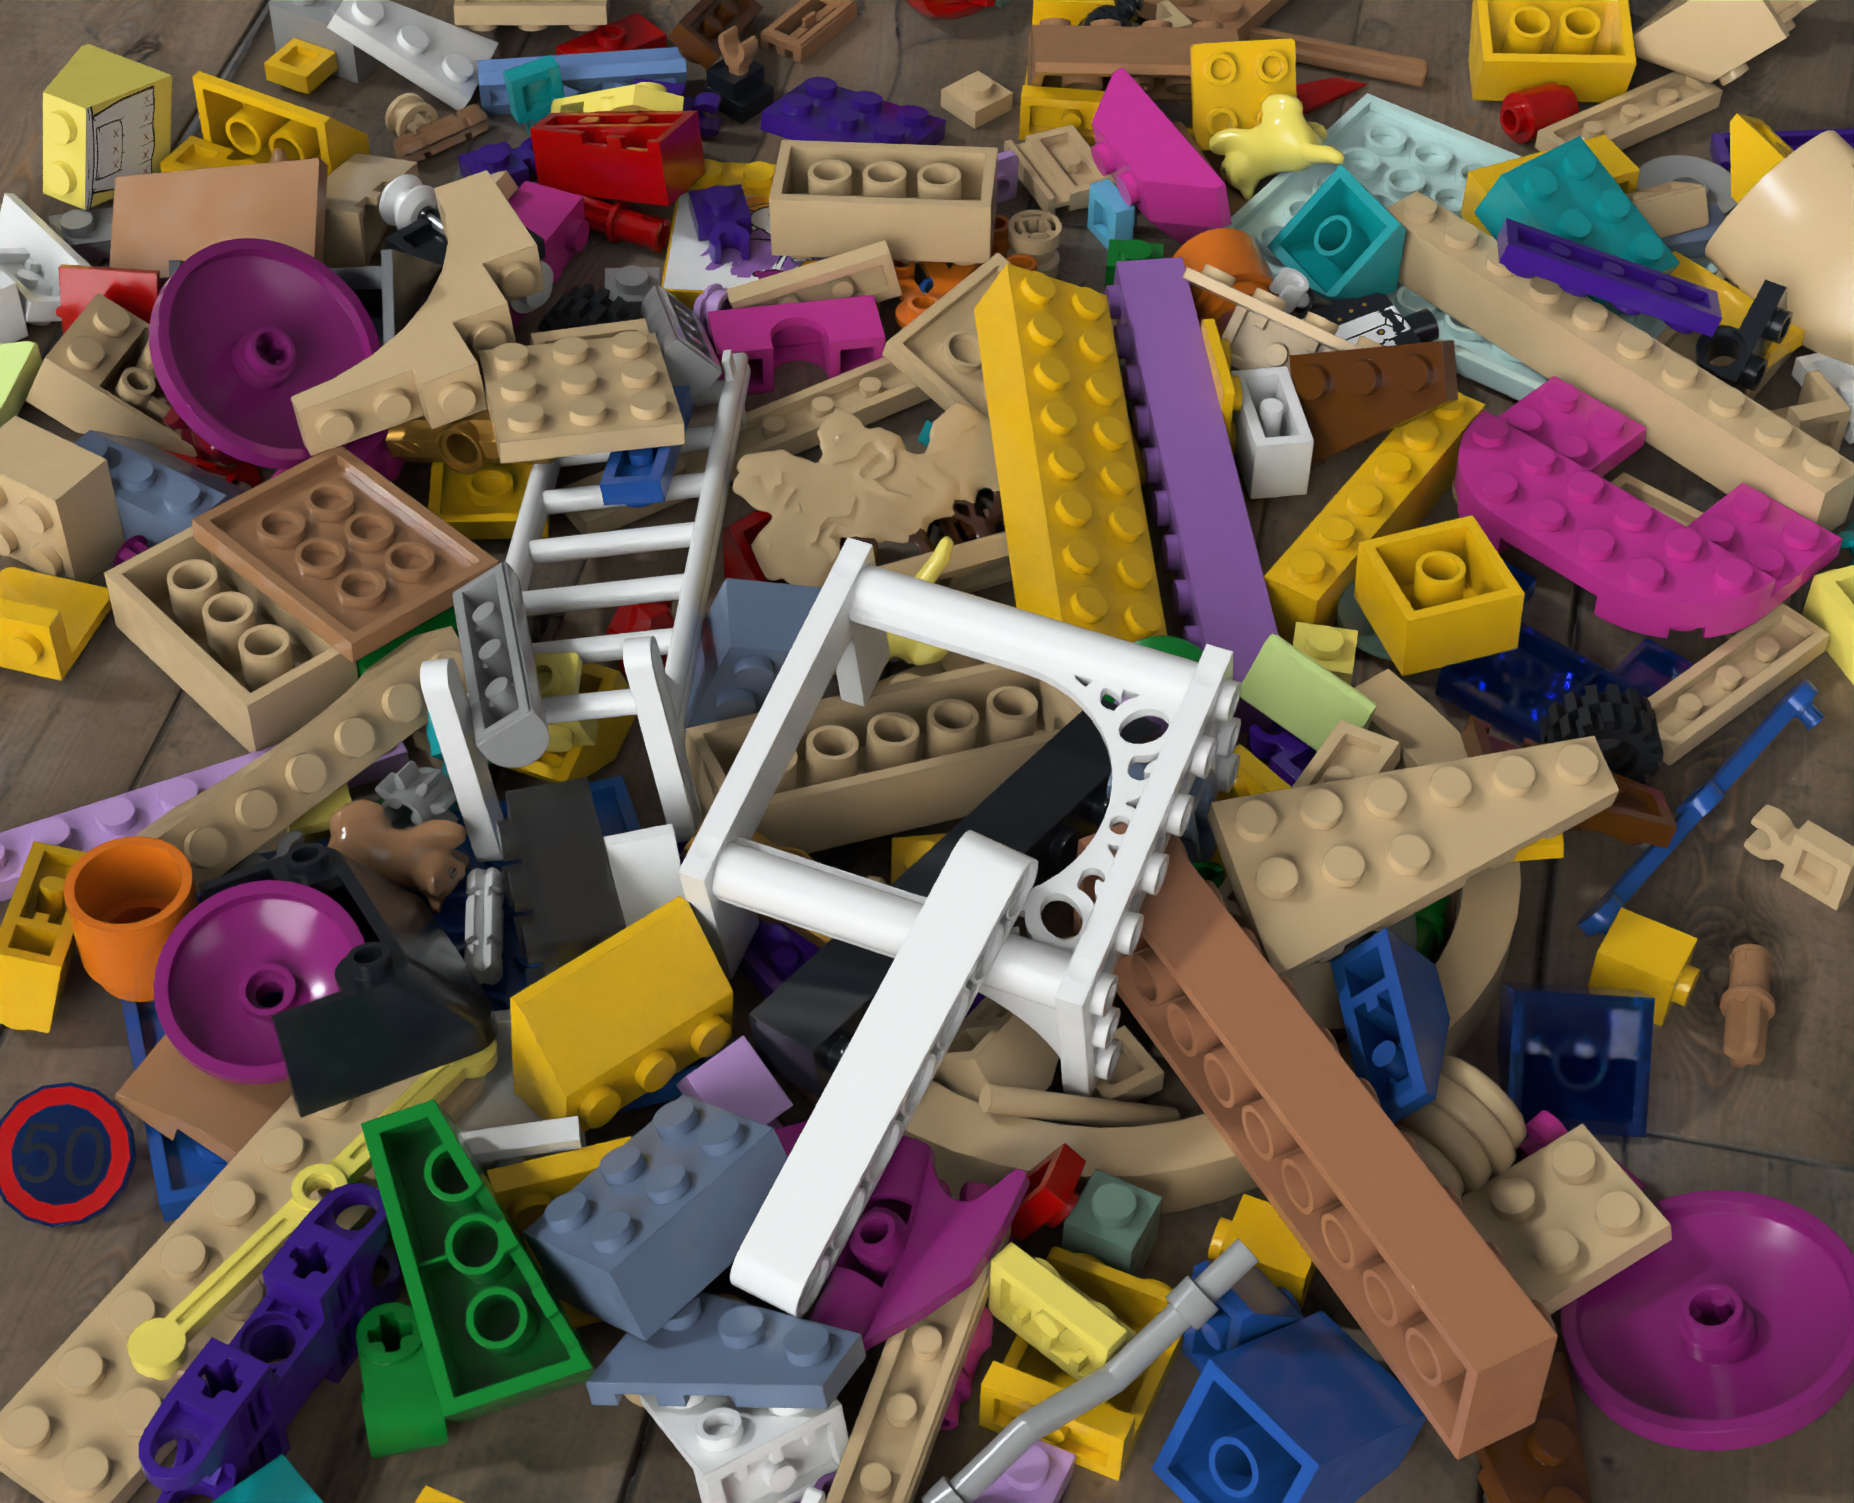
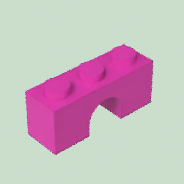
(825, 332)

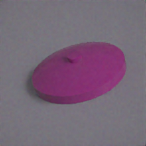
(247, 333)
(1722, 1329)

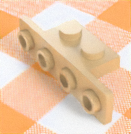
(1261, 330)

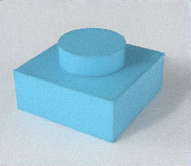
(1109, 214)

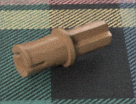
(1747, 1004)

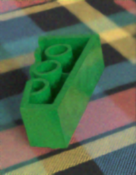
(473, 1284)

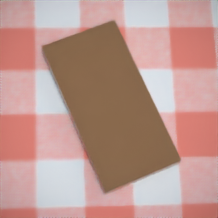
(187, 210)

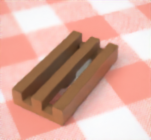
(815, 28)

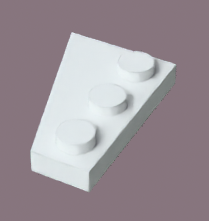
(416, 46)

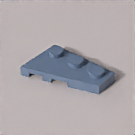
(735, 1352)

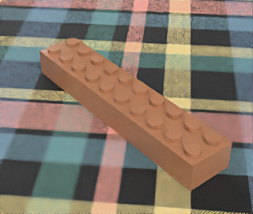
(1334, 1164)

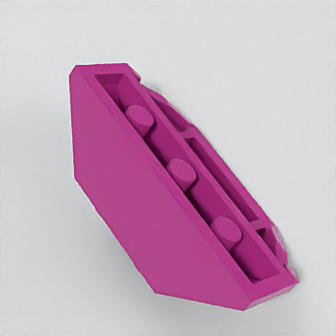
(1155, 163)

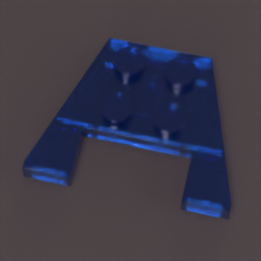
(1521, 683)

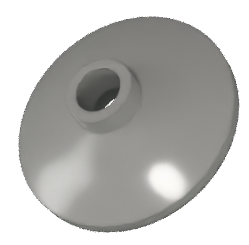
(1690, 170)

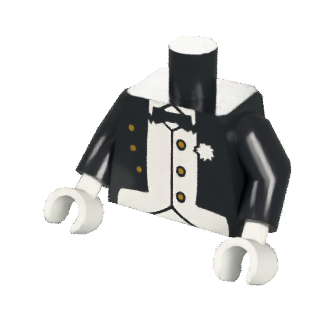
(1366, 316)

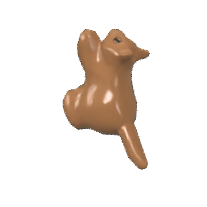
(412, 857)

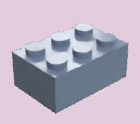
(658, 1215)

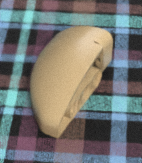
(1801, 236)

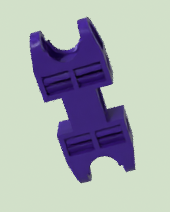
(233, 1404)

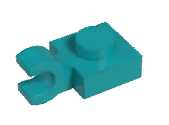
(532, 89)

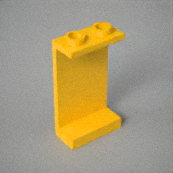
(1057, 107)

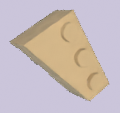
(352, 215)

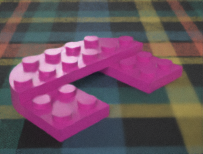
(1540, 488)

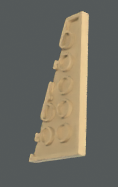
(1377, 847)

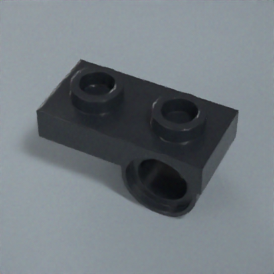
(1764, 323)

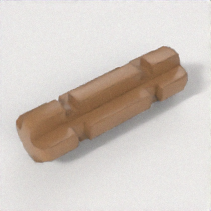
(441, 134)

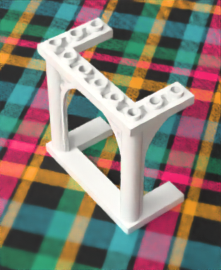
(1046, 981)

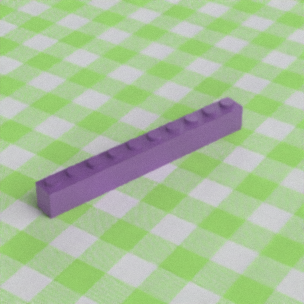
(1191, 467)

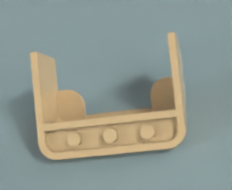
(1714, 36)

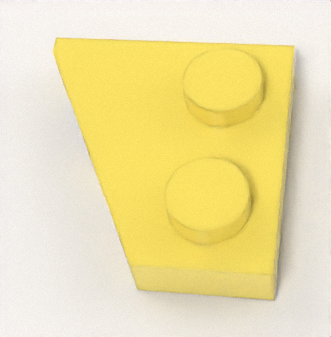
(630, 98)

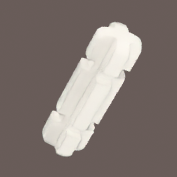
(484, 925)

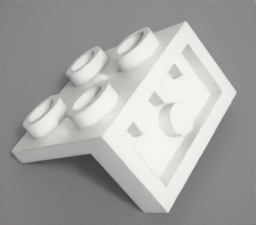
(753, 1451)

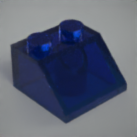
(1577, 1054)

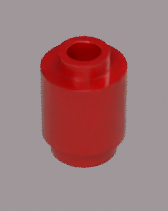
(1536, 108)

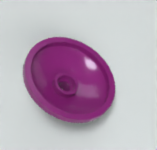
(234, 955)

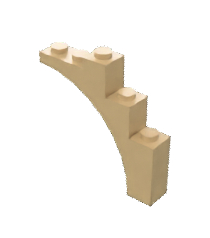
(435, 357)

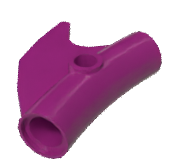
(914, 1247)

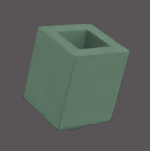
(1114, 1223)

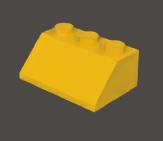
(1551, 41)
(261, 123)
(620, 1019)

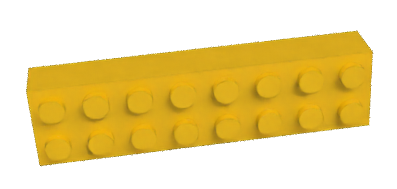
(1066, 457)

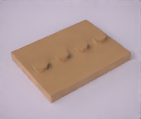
(343, 551)

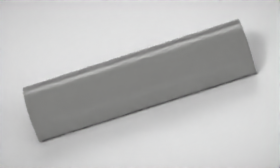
(681, 341)
(501, 669)

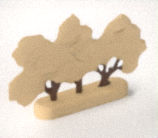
(878, 493)

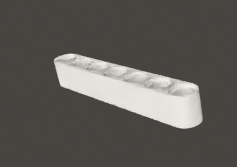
(883, 1074)

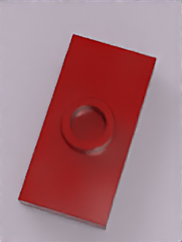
(624, 34)

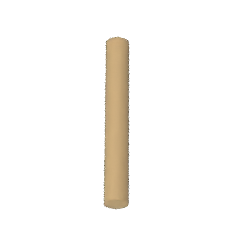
(1071, 1108)

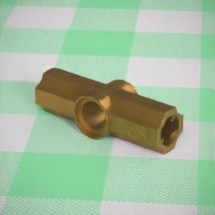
(460, 444)

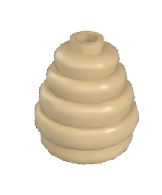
(1467, 1129)

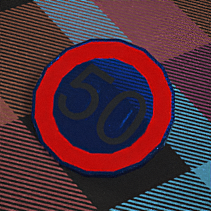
(64, 1155)

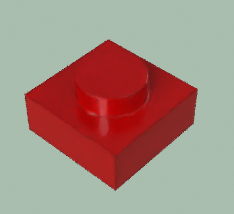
(1050, 1192)

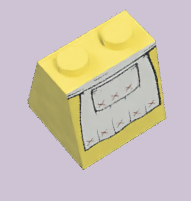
(103, 123)

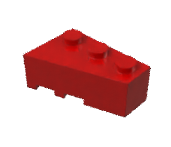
(620, 154)

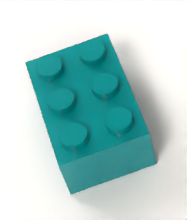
(1578, 200)

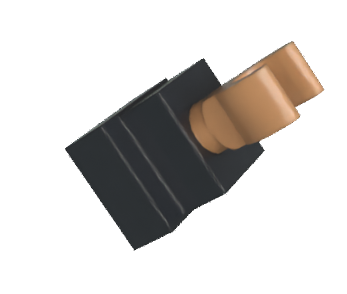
(739, 78)

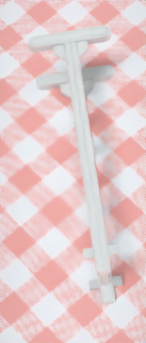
(654, 694)

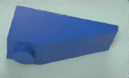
(1393, 1020)

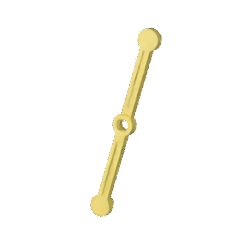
(161, 1344)

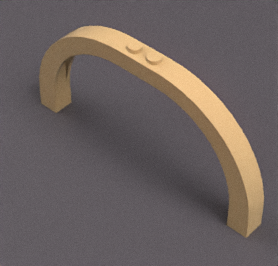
(1188, 1157)

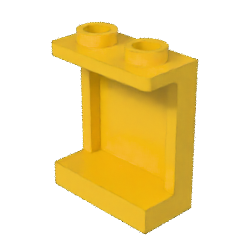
(1110, 1431)

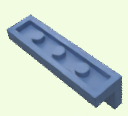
(585, 73)

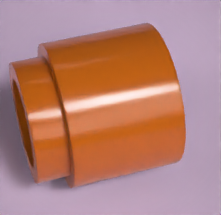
(1232, 253)
(124, 907)

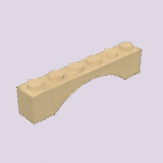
(311, 764)

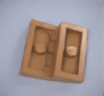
(212, 1111)

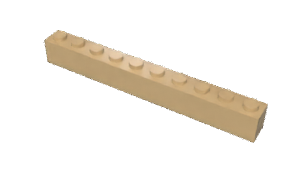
(1572, 337)

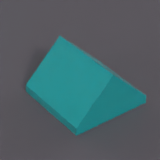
(1343, 240)

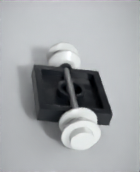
(420, 234)

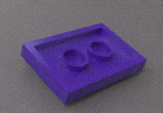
(835, 114)

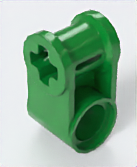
(398, 1386)

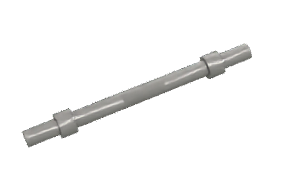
(1190, 1305)

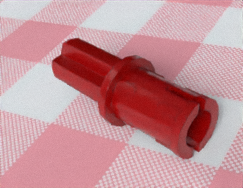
(627, 224)

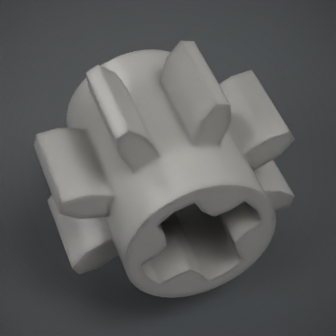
(416, 796)

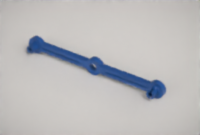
(1793, 704)

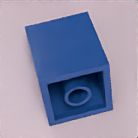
(1289, 1422)

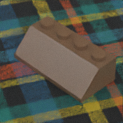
(1089, 55)

